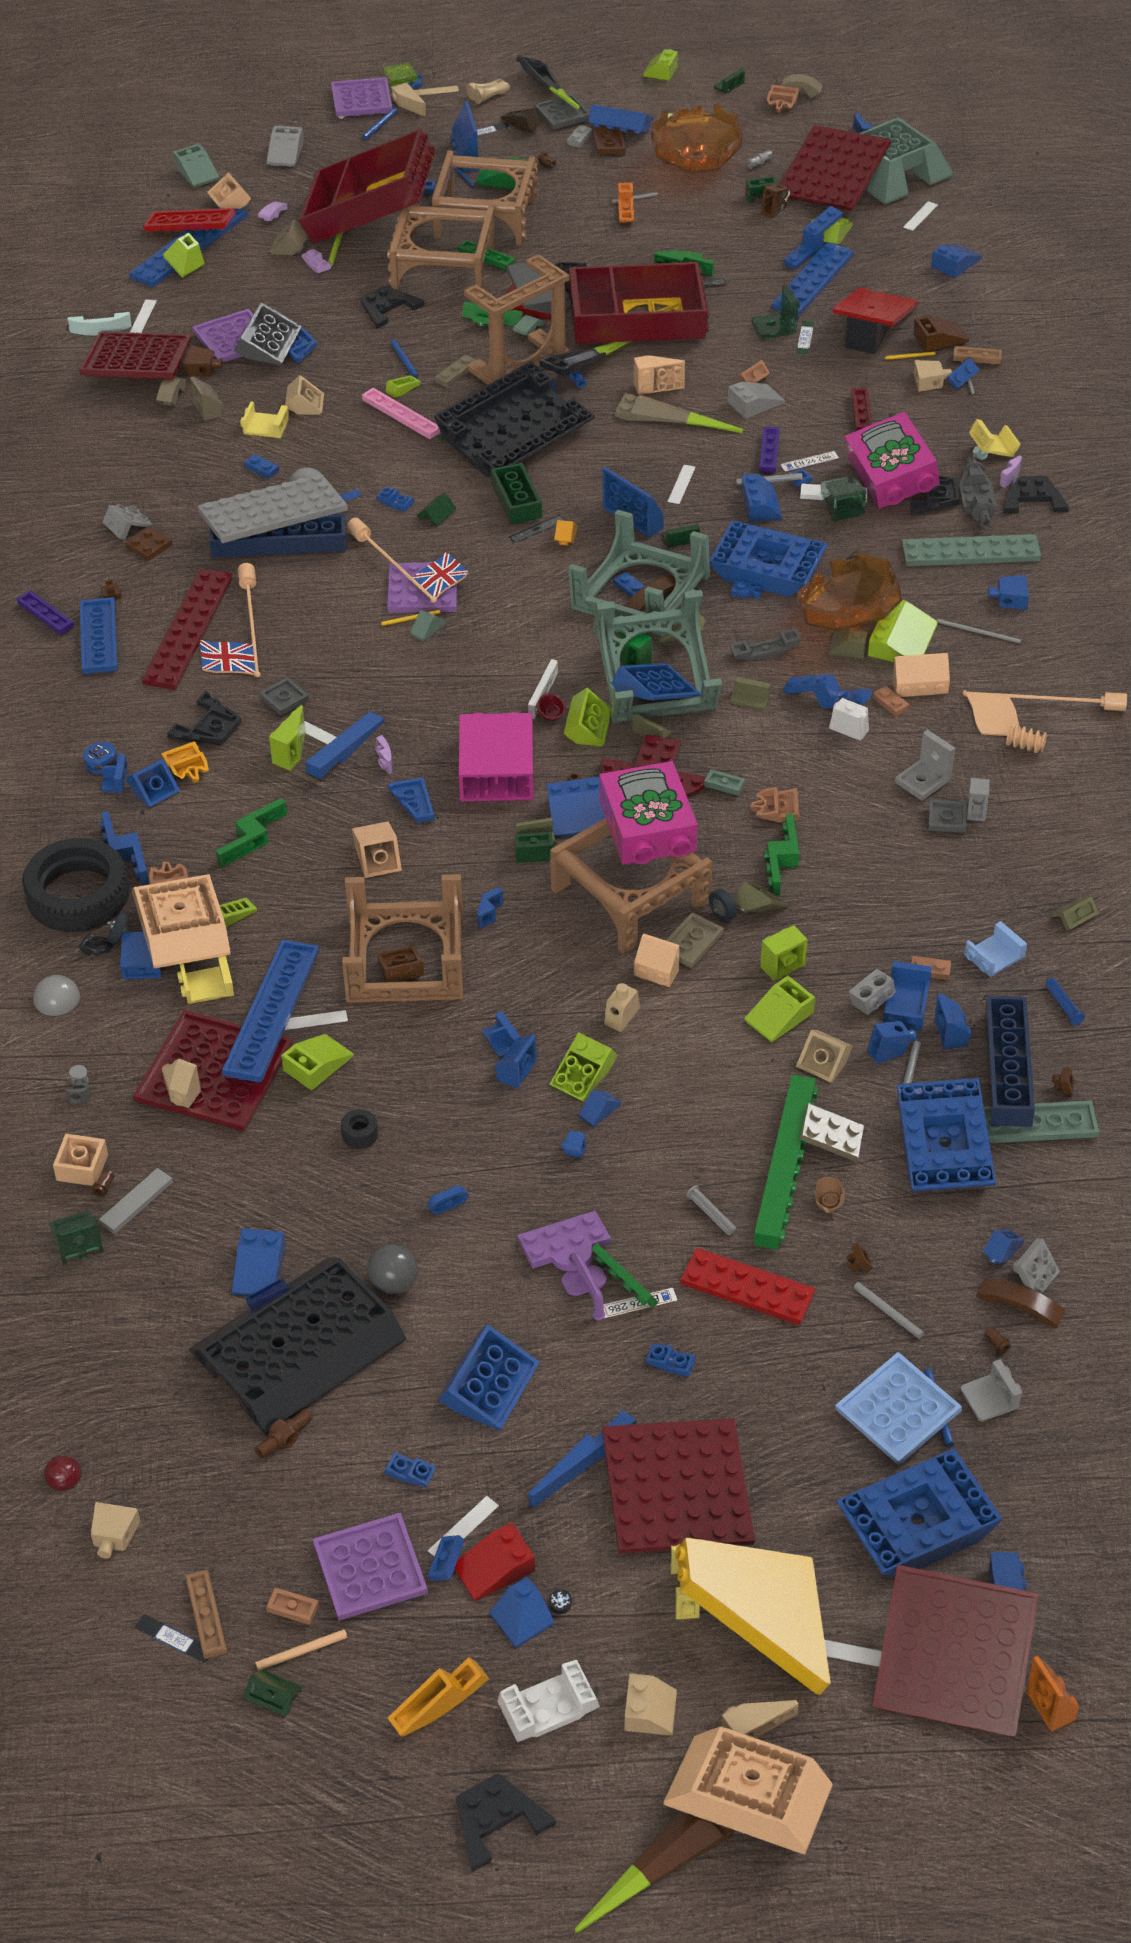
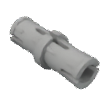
(759, 159)

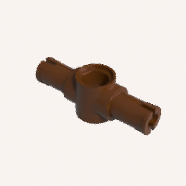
(283, 1433)

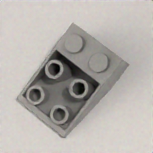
(285, 146)

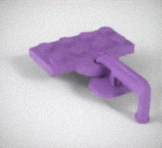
(569, 1249)

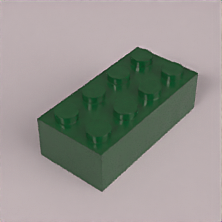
(516, 493)

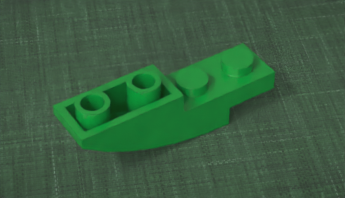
(706, 265)

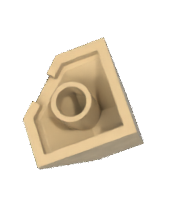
(181, 1082)

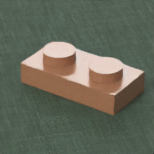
(754, 373)
(890, 701)
(940, 967)
(292, 1606)

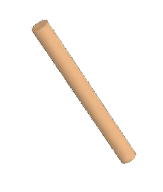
(300, 1650)

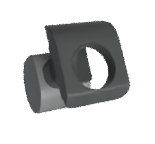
(80, 1082)

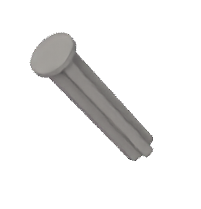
(694, 1194)

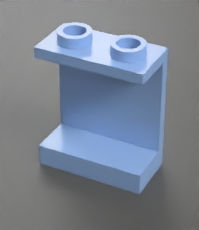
(996, 951)

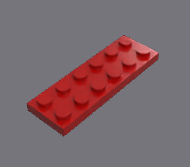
(189, 219)
(748, 1286)

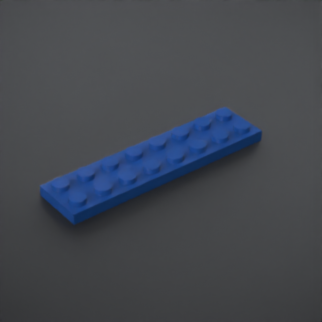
(817, 275)

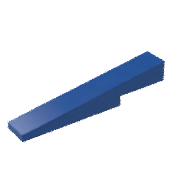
(343, 746)
(575, 1462)

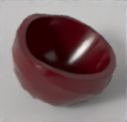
(550, 707)
(62, 1473)

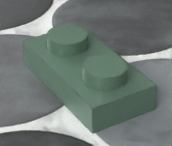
(724, 782)

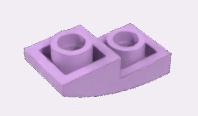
(272, 211)
(315, 261)
(1012, 471)
(384, 752)

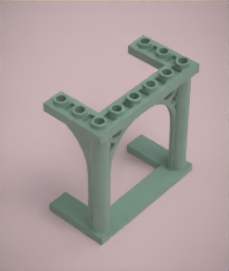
(623, 548)
(688, 616)

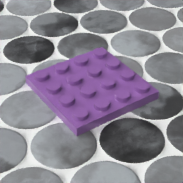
(361, 97)
(224, 334)
(407, 597)
(370, 1566)

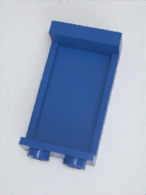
(911, 995)

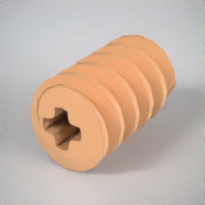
(1026, 739)

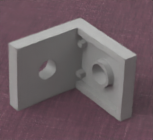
(932, 767)

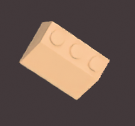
(229, 193)
(921, 675)

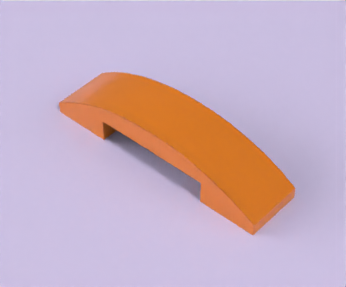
(625, 202)

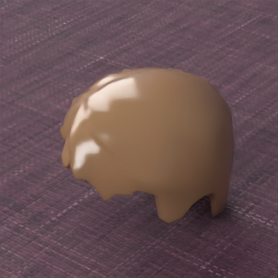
(829, 1194)

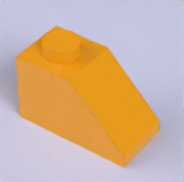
(565, 532)

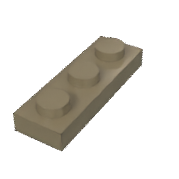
(454, 371)

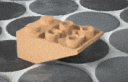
(658, 374)

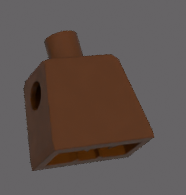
(201, 362)

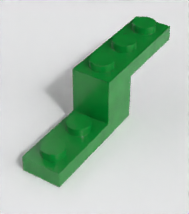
(251, 832)
(781, 854)

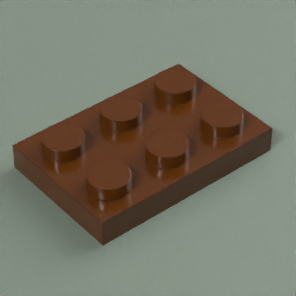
(608, 140)

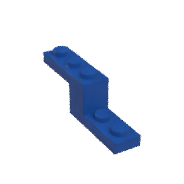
(812, 237)
(826, 690)
(126, 845)

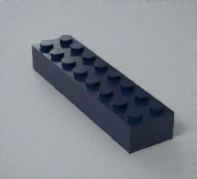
(311, 536)
(1009, 1061)

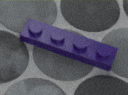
(769, 449)
(45, 612)

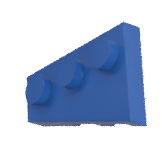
(414, 798)

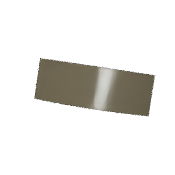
(801, 81)
(169, 391)

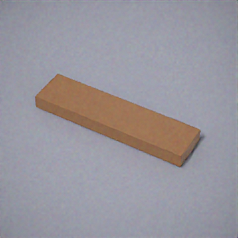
(206, 1614)

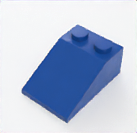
(953, 259)
(257, 1260)

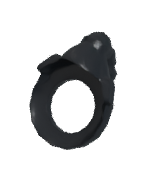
(89, 948)

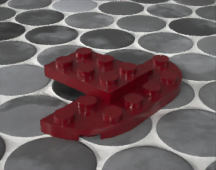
(655, 751)

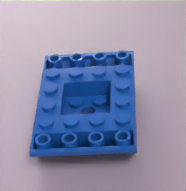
(766, 558)
(948, 1112)
(937, 1492)

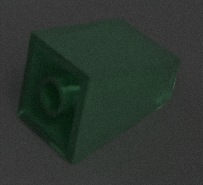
(844, 497)

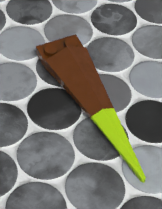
(675, 1846)

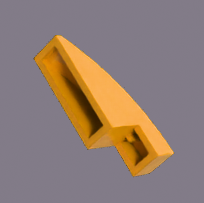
(437, 1696)

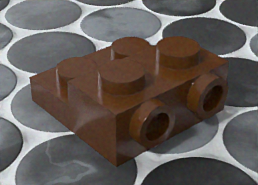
(401, 964)

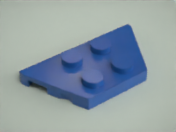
(302, 346)

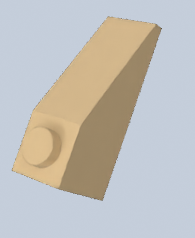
(408, 99)
(759, 1718)

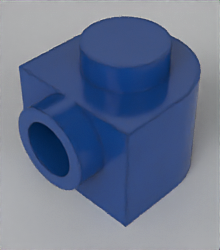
(574, 1144)

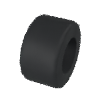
(359, 1119)

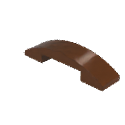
(665, 584)
(1023, 1298)

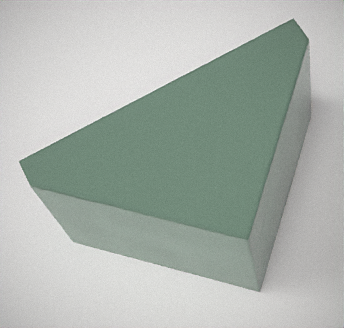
(426, 625)

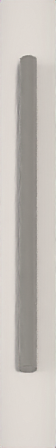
(979, 631)

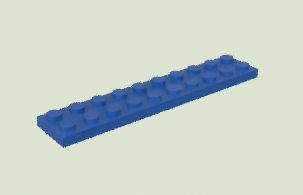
(157, 268)
(270, 1011)

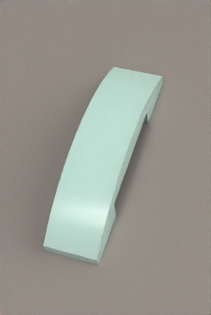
(92, 326)

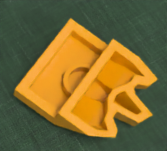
(186, 761)

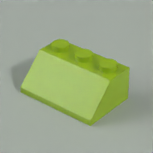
(587, 719)

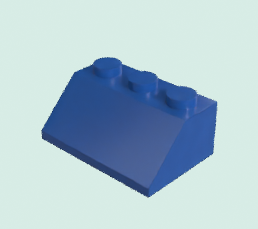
(760, 498)

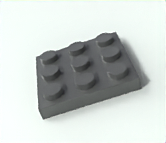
(560, 113)

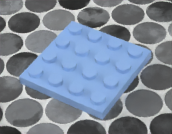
(898, 1408)

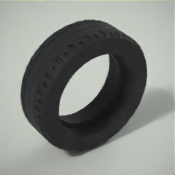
(82, 912)

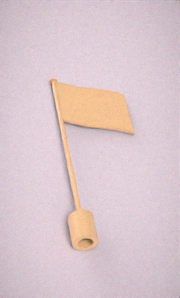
(996, 713)

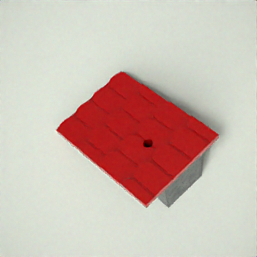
(870, 317)

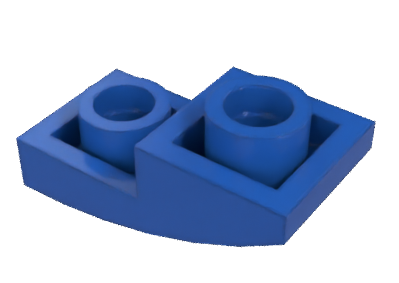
(394, 500)
(674, 1362)
(410, 1471)

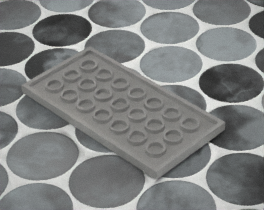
(272, 508)

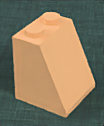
(377, 849)

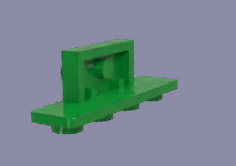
(478, 315)

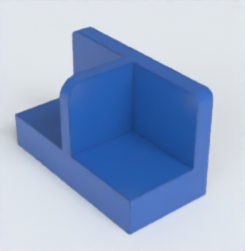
(115, 776)
(501, 1034)

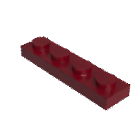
(861, 408)

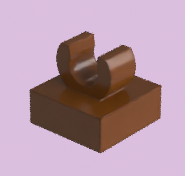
(111, 590)
(1064, 1081)
(861, 1259)

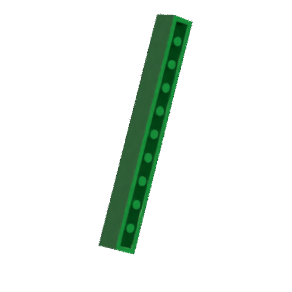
(784, 1165)

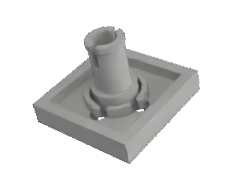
(1036, 1273)

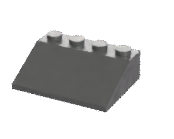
(522, 275)
(267, 336)

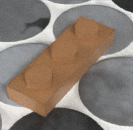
(978, 355)

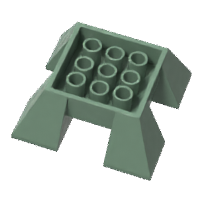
(907, 151)

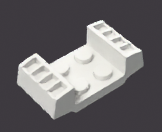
(548, 1703)

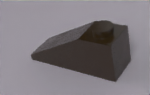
(522, 119)

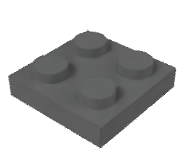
(284, 696)
(947, 816)

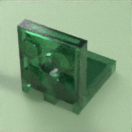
(779, 323)
(76, 1235)

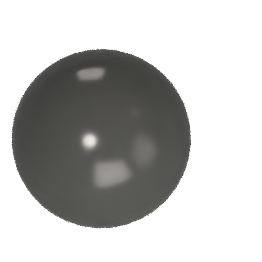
(392, 1269)

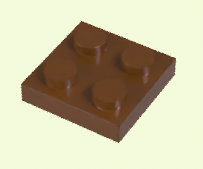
(148, 543)

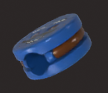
(100, 755)

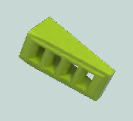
(401, 386)
(231, 917)

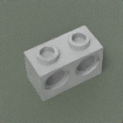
(978, 799)
(872, 991)

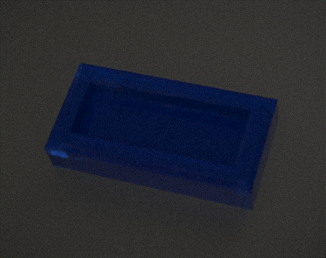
(266, 1293)

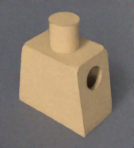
(929, 374)
(626, 1002)
(113, 1527)

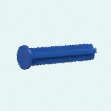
(1065, 1002)

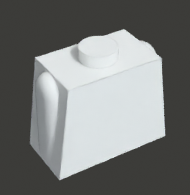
(850, 719)

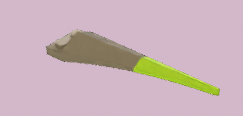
(648, 409)

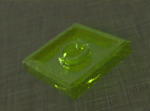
(400, 73)

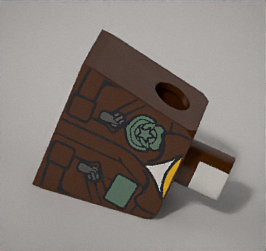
(774, 199)

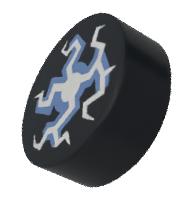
(560, 1601)

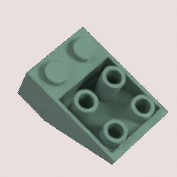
(195, 165)

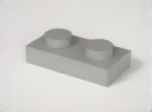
(579, 136)

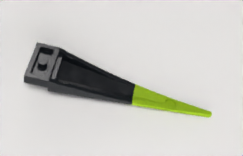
(541, 73)
(574, 361)

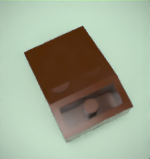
(937, 333)

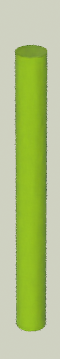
(335, 248)

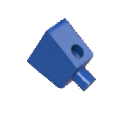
(1011, 592)
(889, 1040)

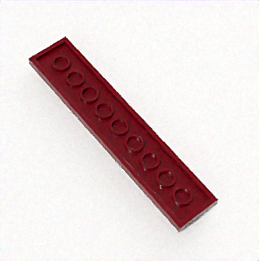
(187, 629)

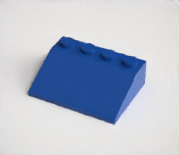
(620, 118)
(464, 135)
(624, 496)
(653, 682)
(574, 806)
(489, 1378)

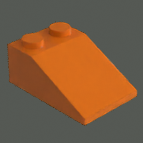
(1050, 1696)

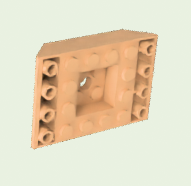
(184, 934)
(775, 1807)

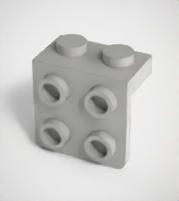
(120, 519)
(993, 1393)

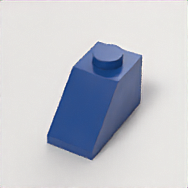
(1002, 1246)

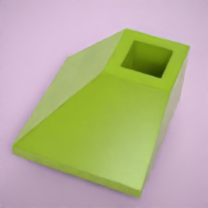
(184, 255)

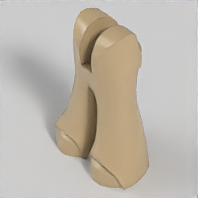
(483, 92)

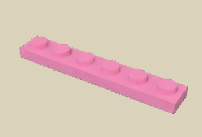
(401, 413)

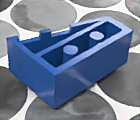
(1006, 1570)

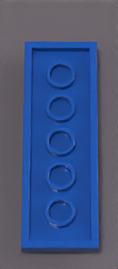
(98, 635)

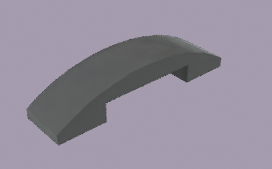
(767, 648)

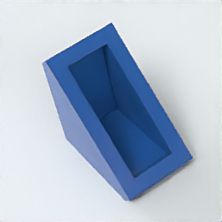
(598, 1107)

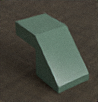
(528, 324)

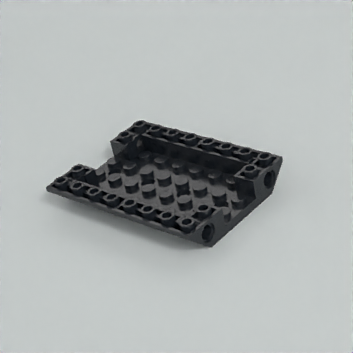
(501, 409)
(313, 1355)

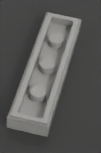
(135, 1200)

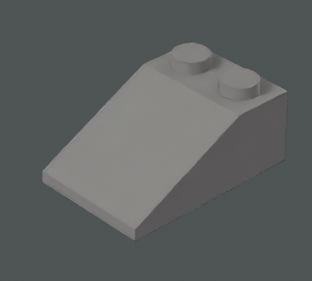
(753, 398)

